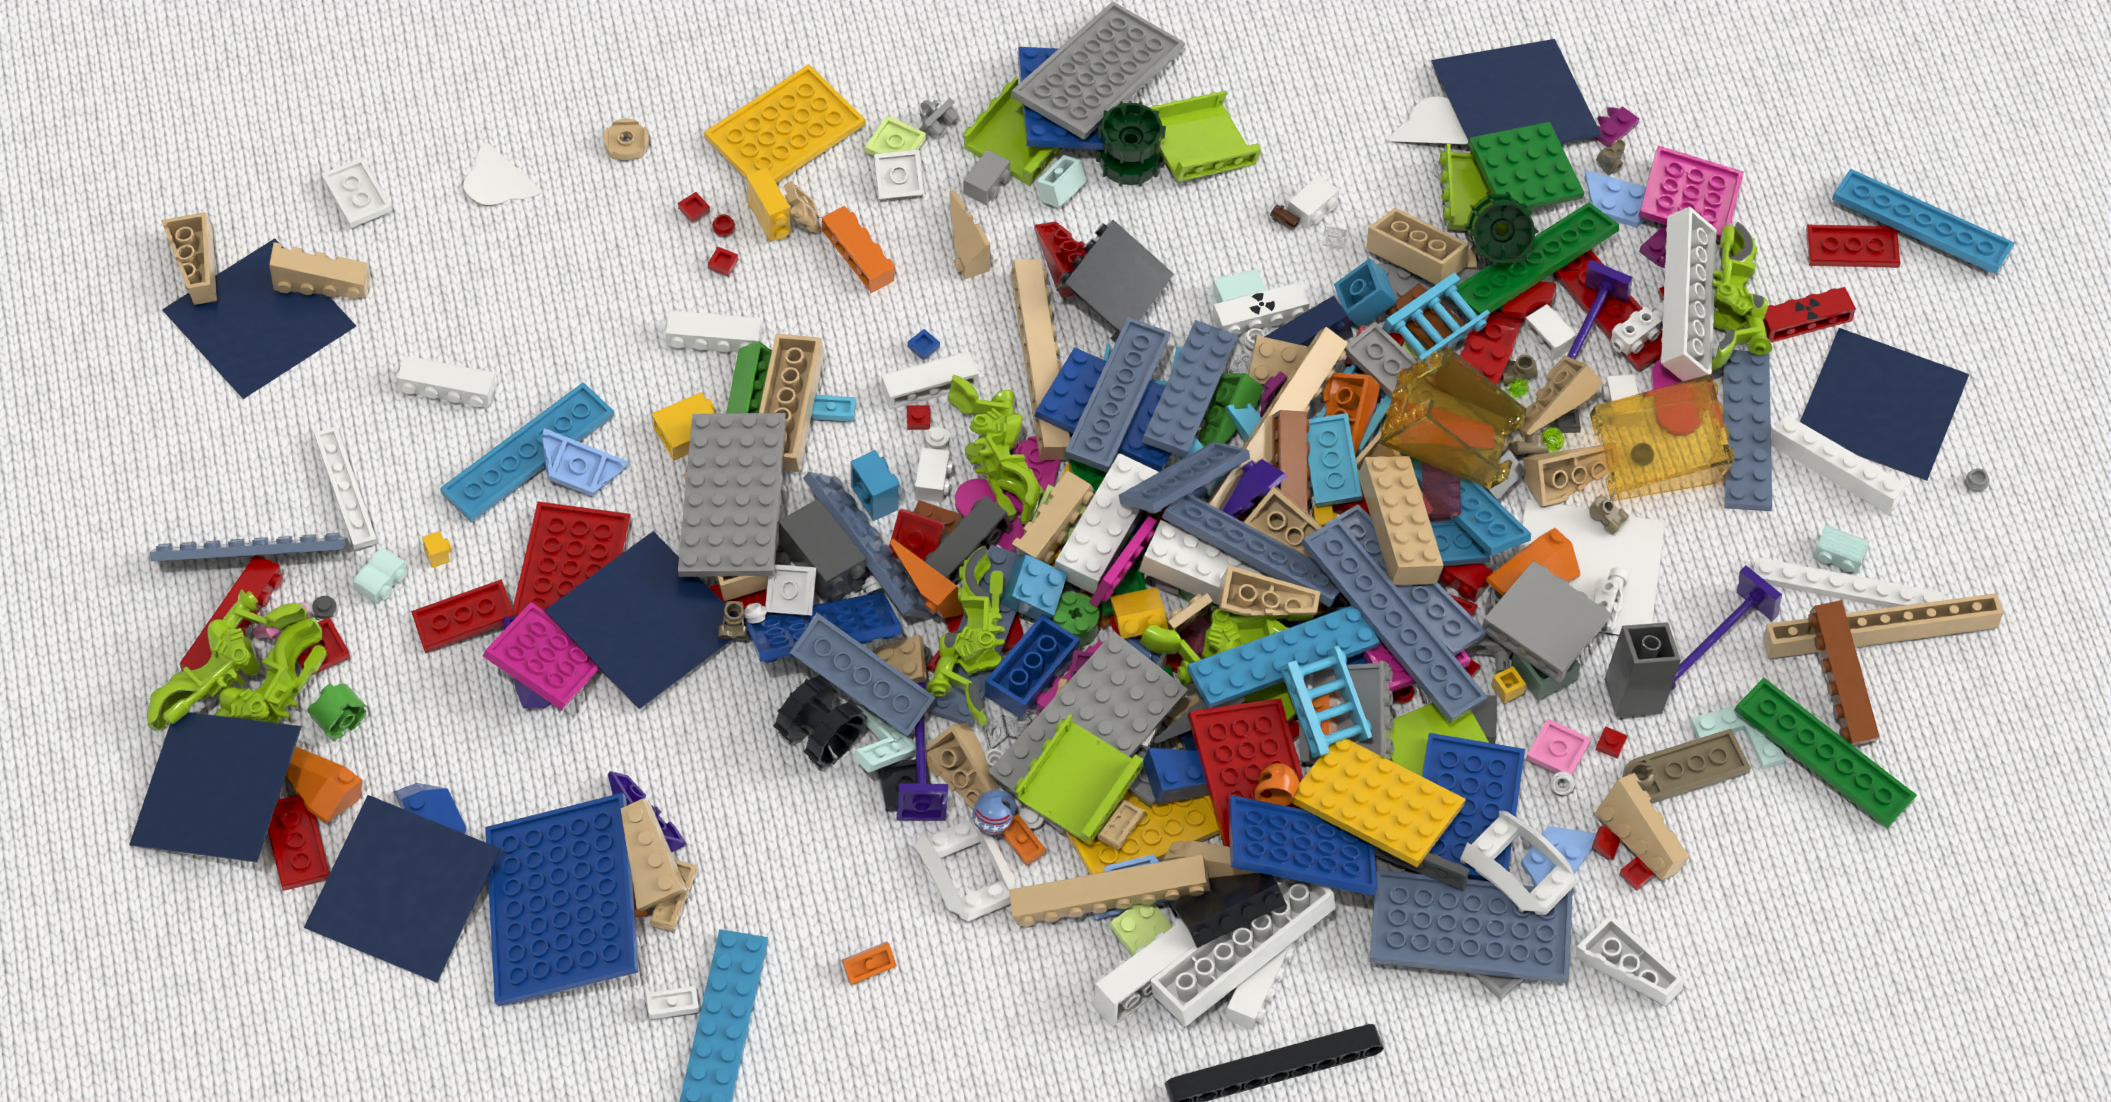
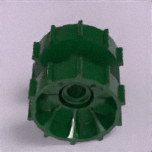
(1130, 143)
(1505, 246)

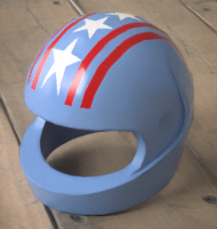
(991, 814)

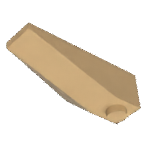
(1567, 387)
(1562, 473)
(1283, 520)
(1257, 594)
(960, 762)
(1215, 855)

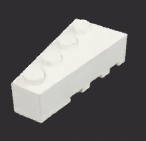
(1628, 960)

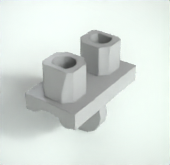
(944, 112)

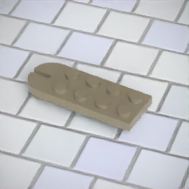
(1689, 766)

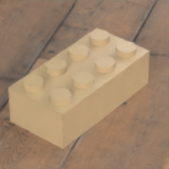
(1417, 246)

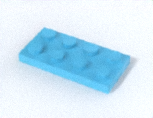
(1332, 461)

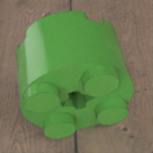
(1077, 616)
(337, 710)

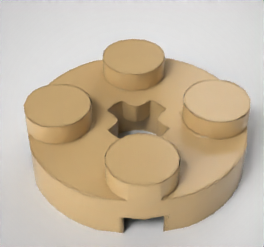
(626, 150)

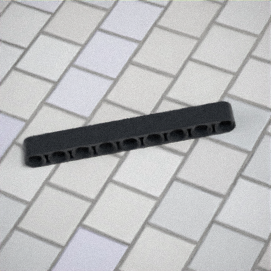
(1275, 1065)

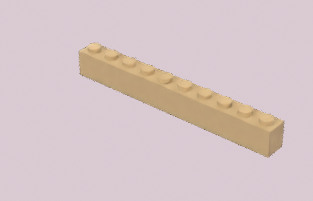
(1038, 349)
(1294, 395)
(1892, 624)

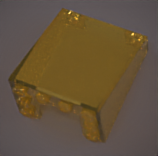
(1452, 418)
(1664, 439)

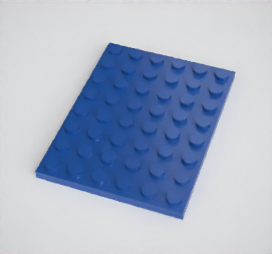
(561, 900)

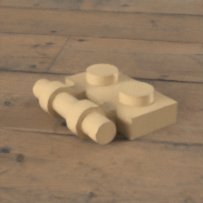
(804, 207)

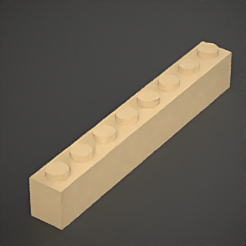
(1109, 890)

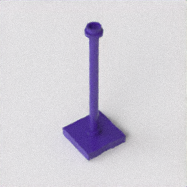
(1607, 282)
(1756, 594)
(921, 800)

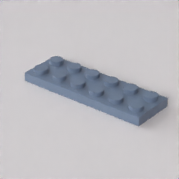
(1184, 477)
(862, 674)

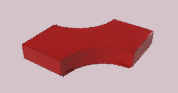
(1534, 297)

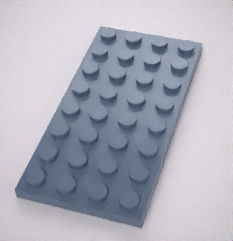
(1467, 930)

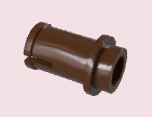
(1284, 216)

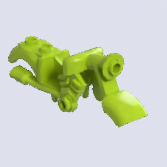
(999, 434)
(1223, 635)
(229, 654)
(281, 682)

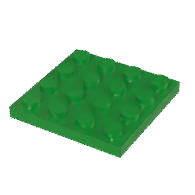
(1527, 165)

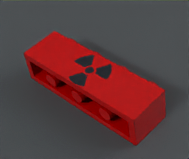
(1808, 314)

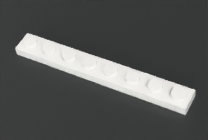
(1841, 584)

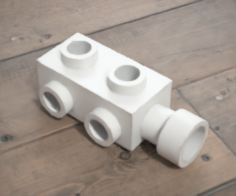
(1643, 326)
(1611, 595)

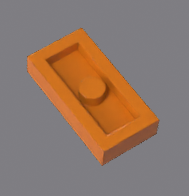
(1023, 841)
(869, 963)

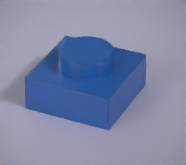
(923, 344)

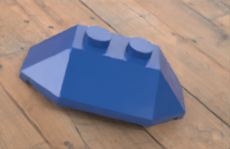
(431, 803)

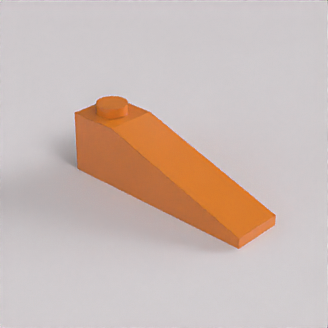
(1352, 395)
(1549, 550)
(935, 589)
(323, 784)

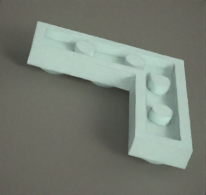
(890, 749)
(1765, 749)

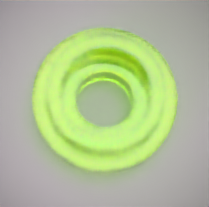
(1518, 387)
(1553, 434)

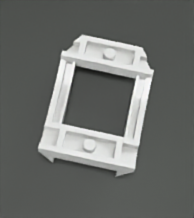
(955, 839)
(1494, 840)

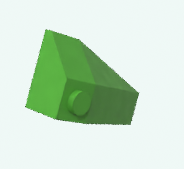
(1234, 390)

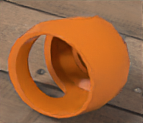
(1280, 781)

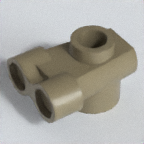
(1611, 157)
(1523, 368)
(1532, 446)
(1605, 510)
(733, 626)

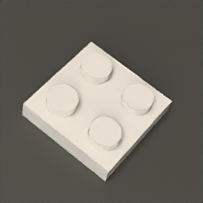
(898, 174)
(791, 590)

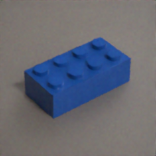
(1031, 666)

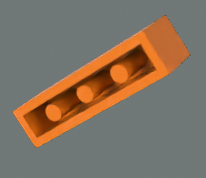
(858, 249)

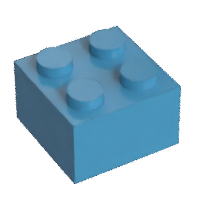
(1365, 293)
(874, 485)
(1034, 588)

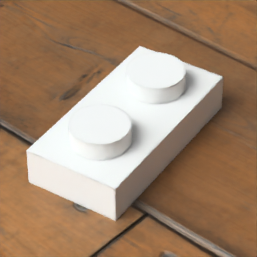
(672, 1002)

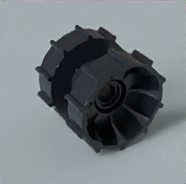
(809, 712)

